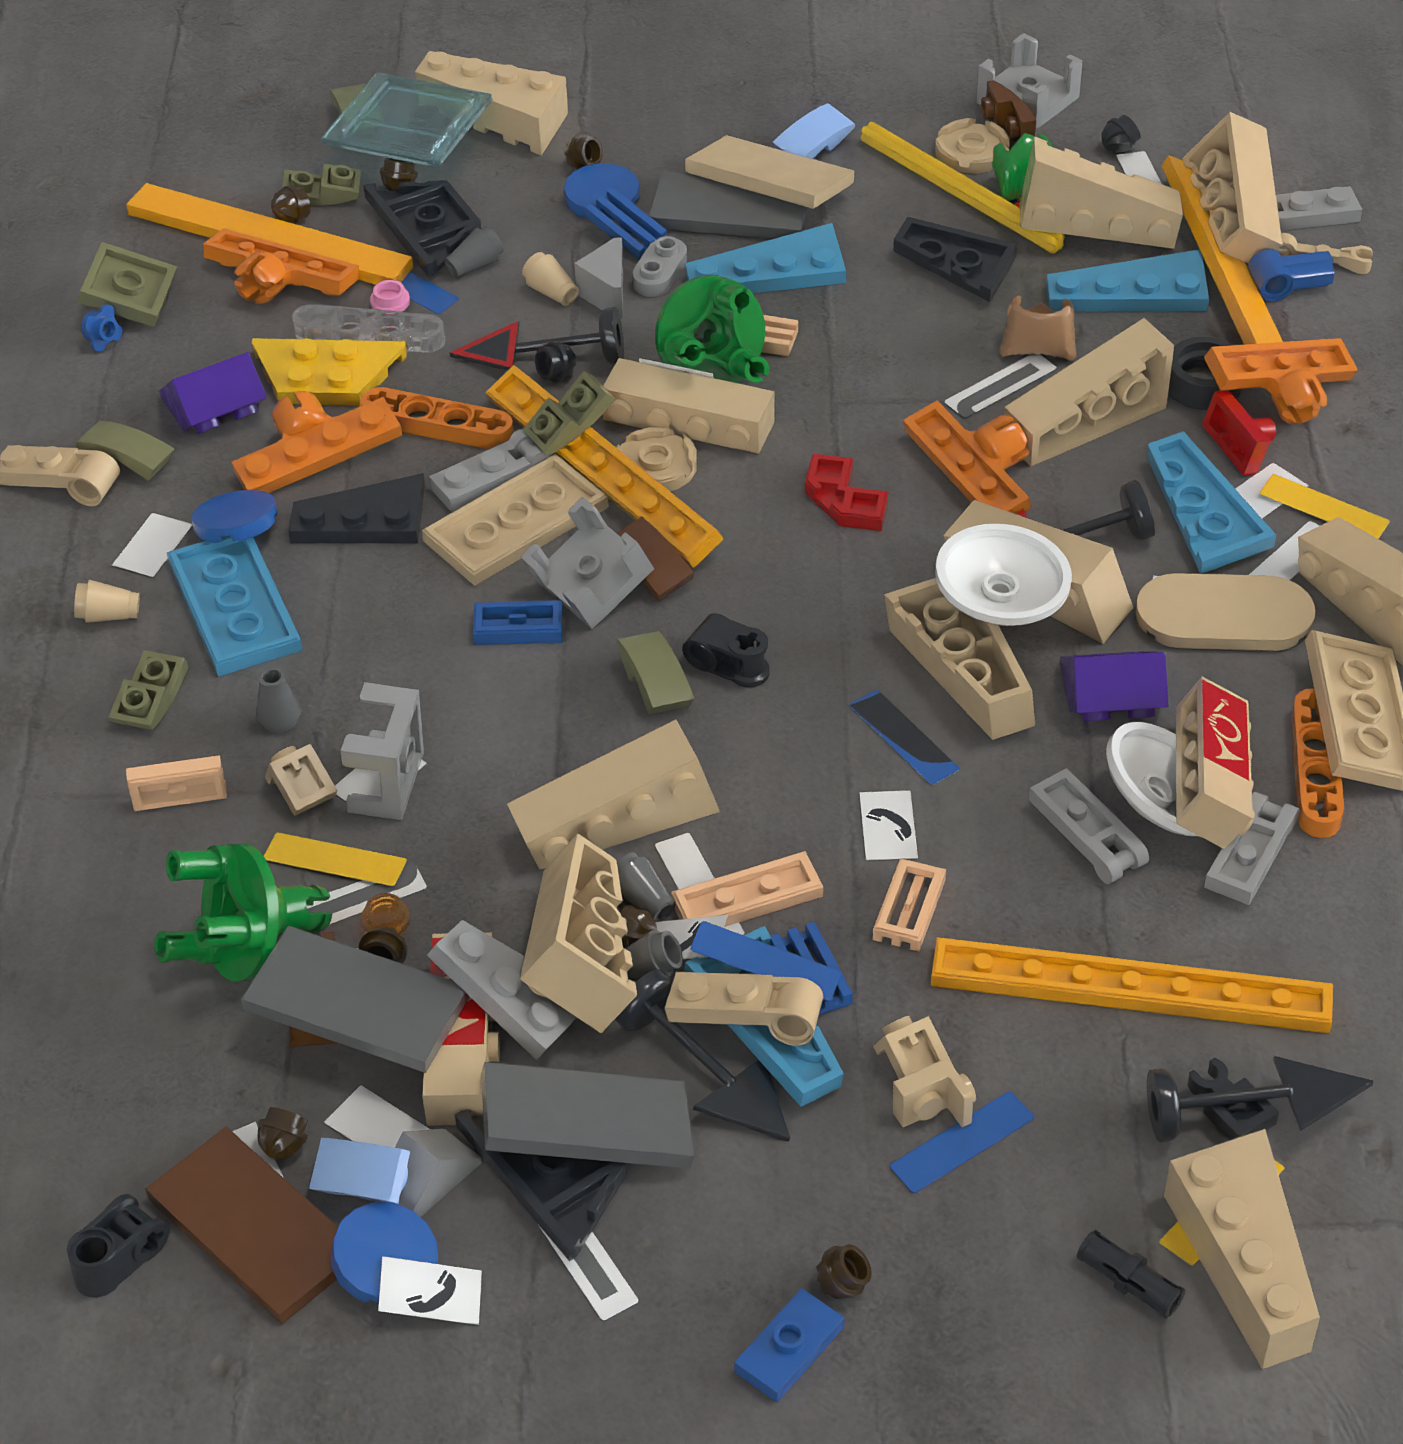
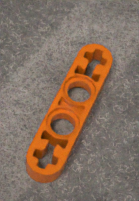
(491, 428)
(1314, 762)

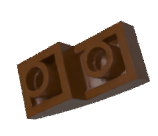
(1007, 111)
(669, 567)

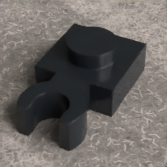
(1236, 1118)

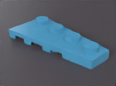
(782, 263)
(1138, 285)
(1206, 507)
(802, 1070)

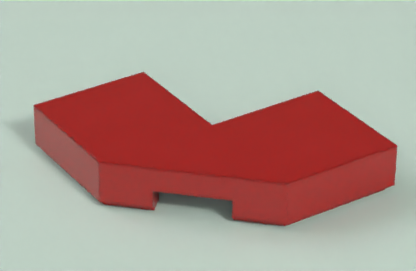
(852, 507)

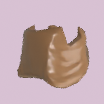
(1039, 331)

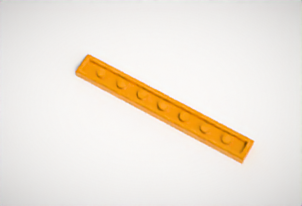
(209, 217)
(1229, 273)
(613, 473)
(1133, 985)

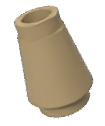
(549, 278)
(105, 602)

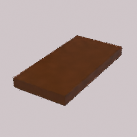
(249, 1223)

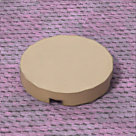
(969, 145)
(662, 455)

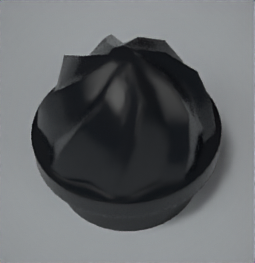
(1120, 135)
(555, 361)

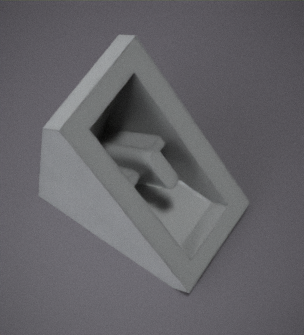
(601, 276)
(434, 1167)

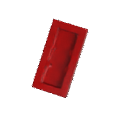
(1238, 434)

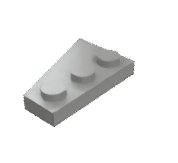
(492, 979)

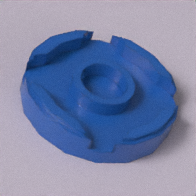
(593, 181)
(235, 514)
(376, 1233)

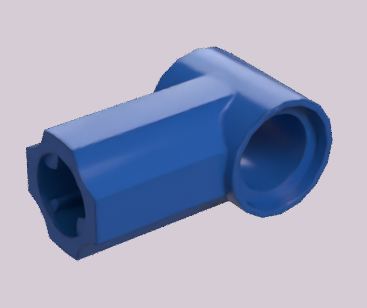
(1280, 275)

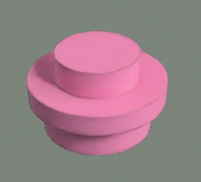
(389, 296)

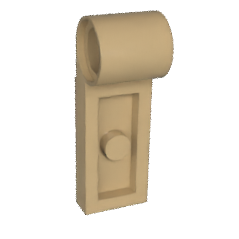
(82, 472)
(783, 1003)

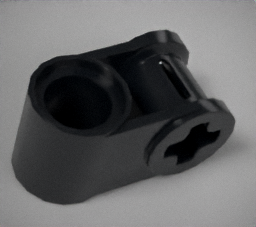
(726, 647)
(119, 1241)

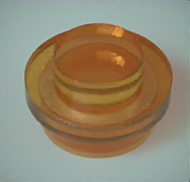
(386, 910)

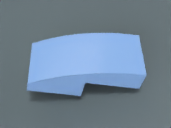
(814, 131)
(360, 1170)

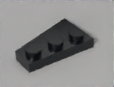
(957, 255)
(362, 514)

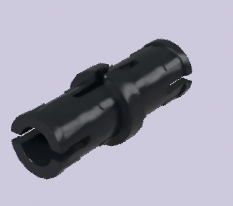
(1130, 1273)

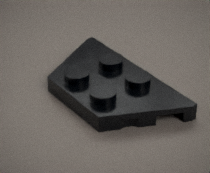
(425, 218)
(558, 1192)

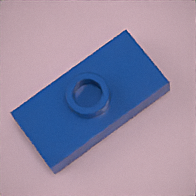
(789, 1345)

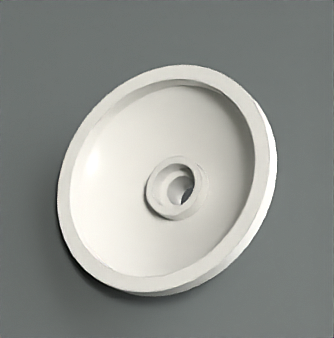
(1003, 574)
(1144, 771)

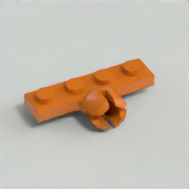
(271, 266)
(1287, 370)
(314, 441)
(975, 458)

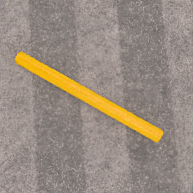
(956, 184)

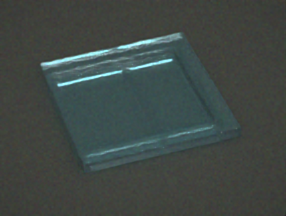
(407, 119)

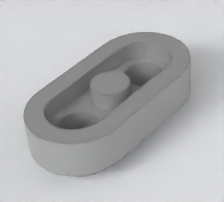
(659, 267)

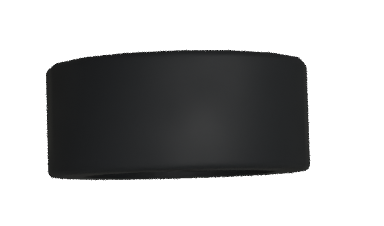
(1191, 390)

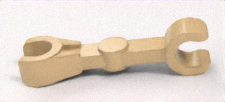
(1352, 258)

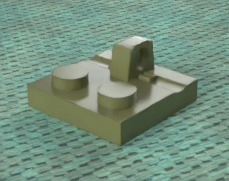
(129, 283)

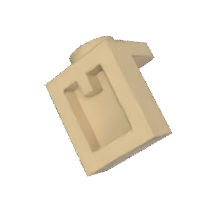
(300, 778)
(911, 1045)
(932, 1090)

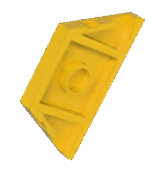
(329, 369)

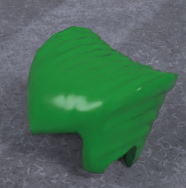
(1012, 165)

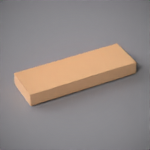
(751, 891)

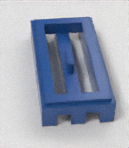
(630, 218)
(517, 622)
(813, 937)

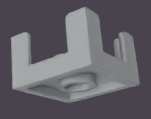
(1037, 87)
(591, 568)
(391, 753)

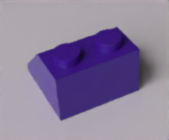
(214, 392)
(1115, 683)

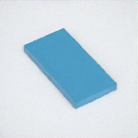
(234, 603)

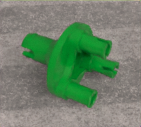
(713, 329)
(238, 910)

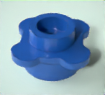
(101, 327)

